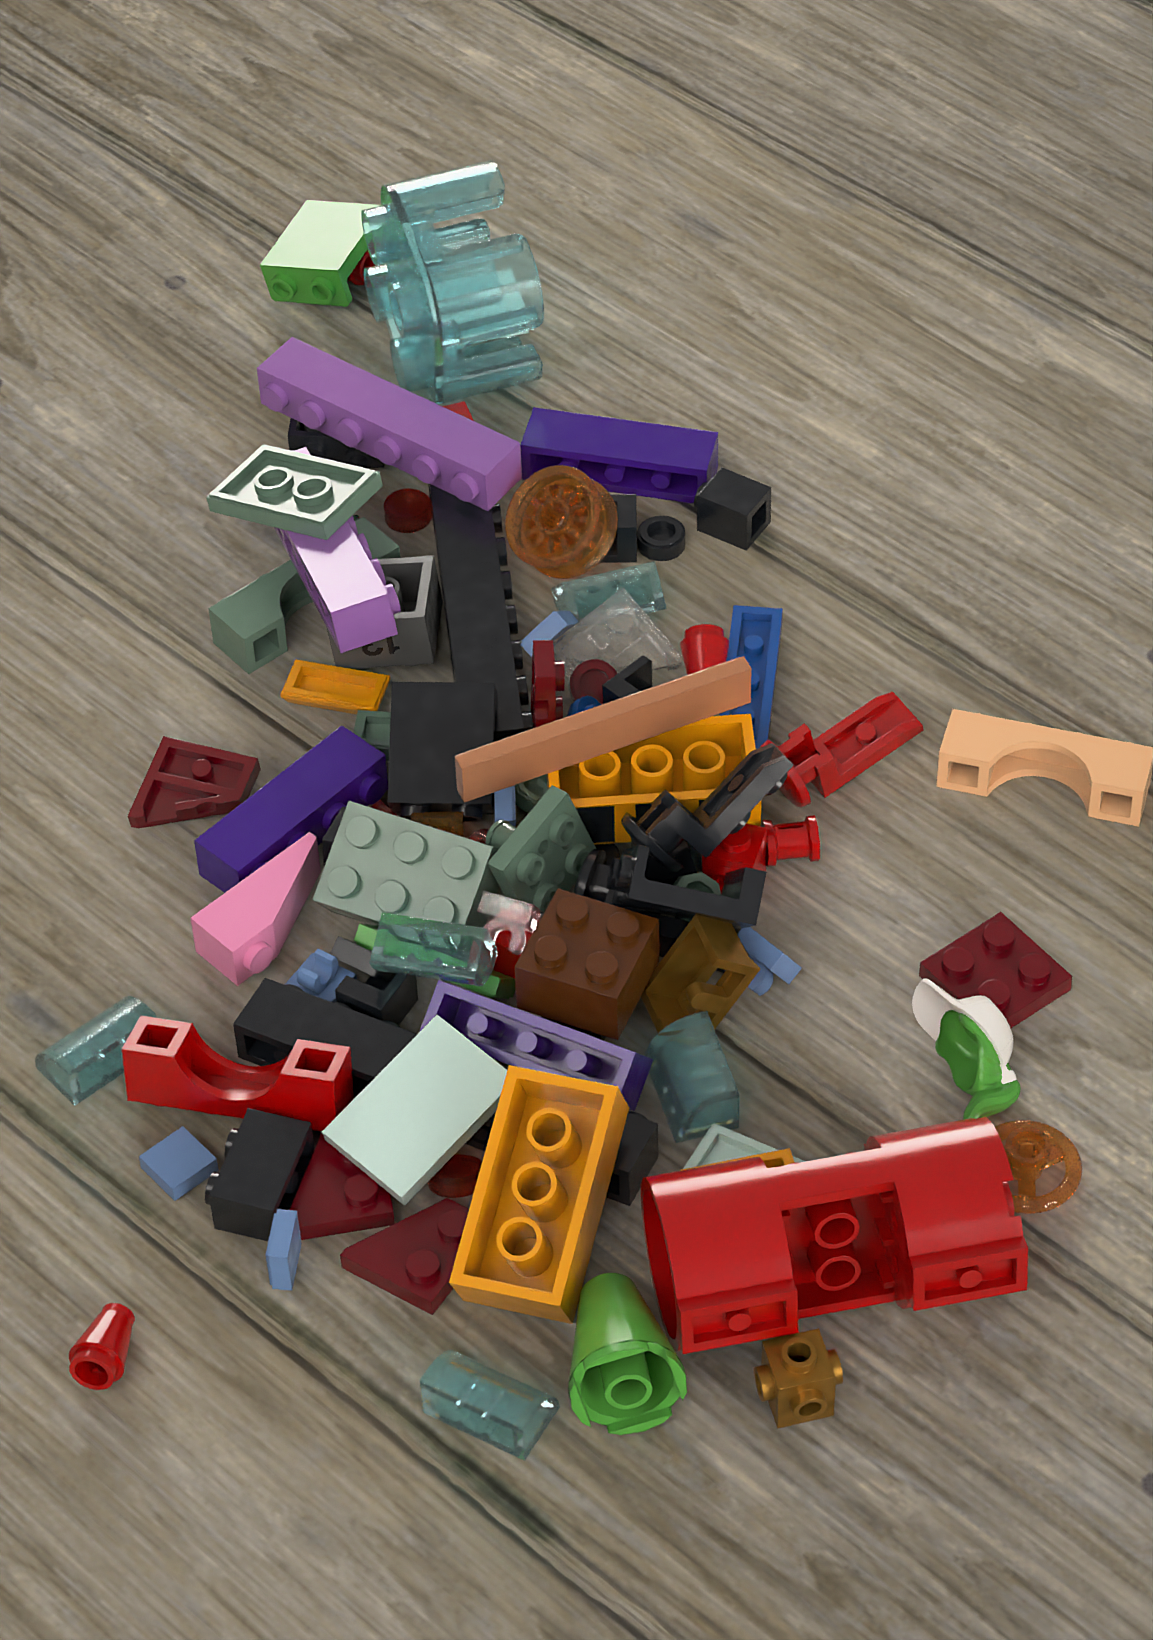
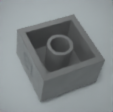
(417, 623)

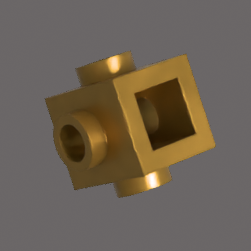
(798, 1377)

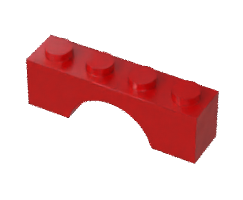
(175, 1068)

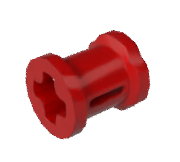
(792, 840)

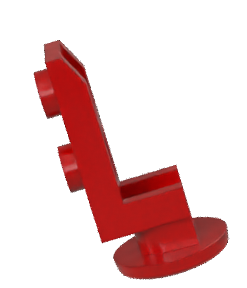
(846, 747)

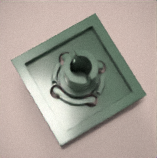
(541, 851)

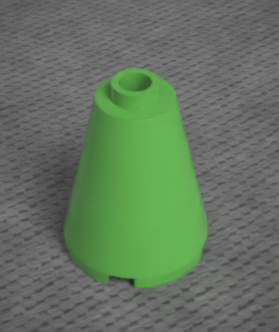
(621, 1360)

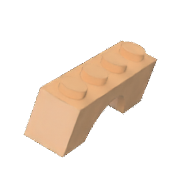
(989, 750)

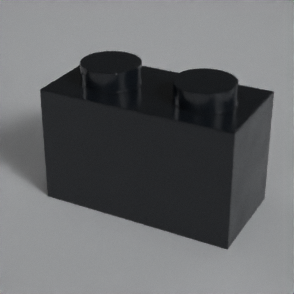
(259, 1173)

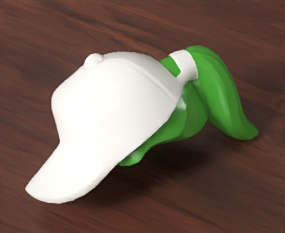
(974, 1043)

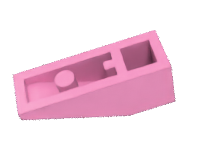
(253, 919)

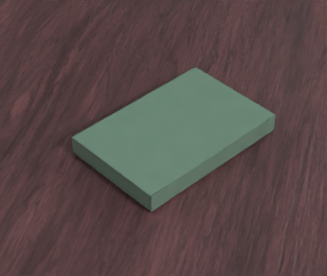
(294, 491)

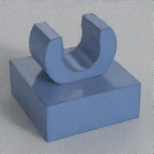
(769, 960)
(320, 975)

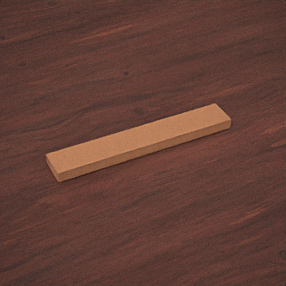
(603, 729)

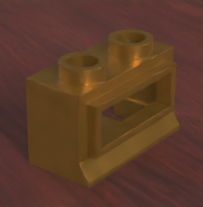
(681, 976)

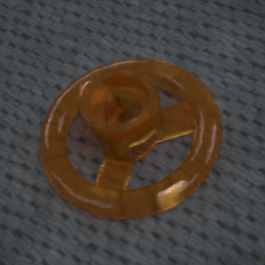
(1031, 1149)

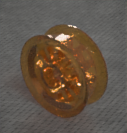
(582, 536)

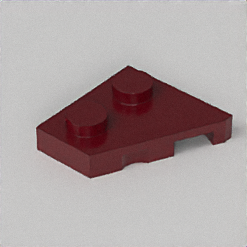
(546, 679)
(192, 783)
(339, 1197)
(412, 1255)

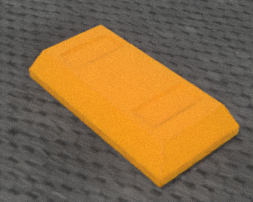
(334, 687)

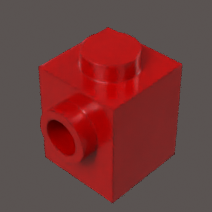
(737, 851)

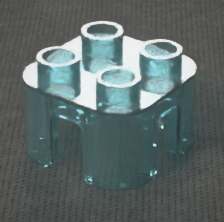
(452, 285)

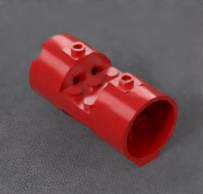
(904, 1221)

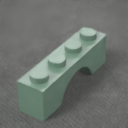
(253, 619)

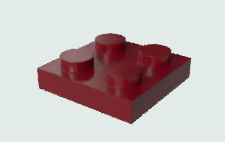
(998, 964)

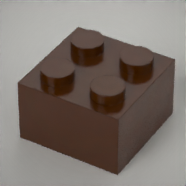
(587, 964)

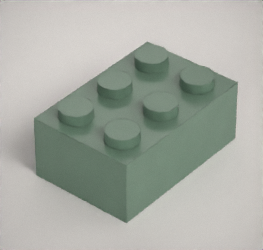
(403, 870)

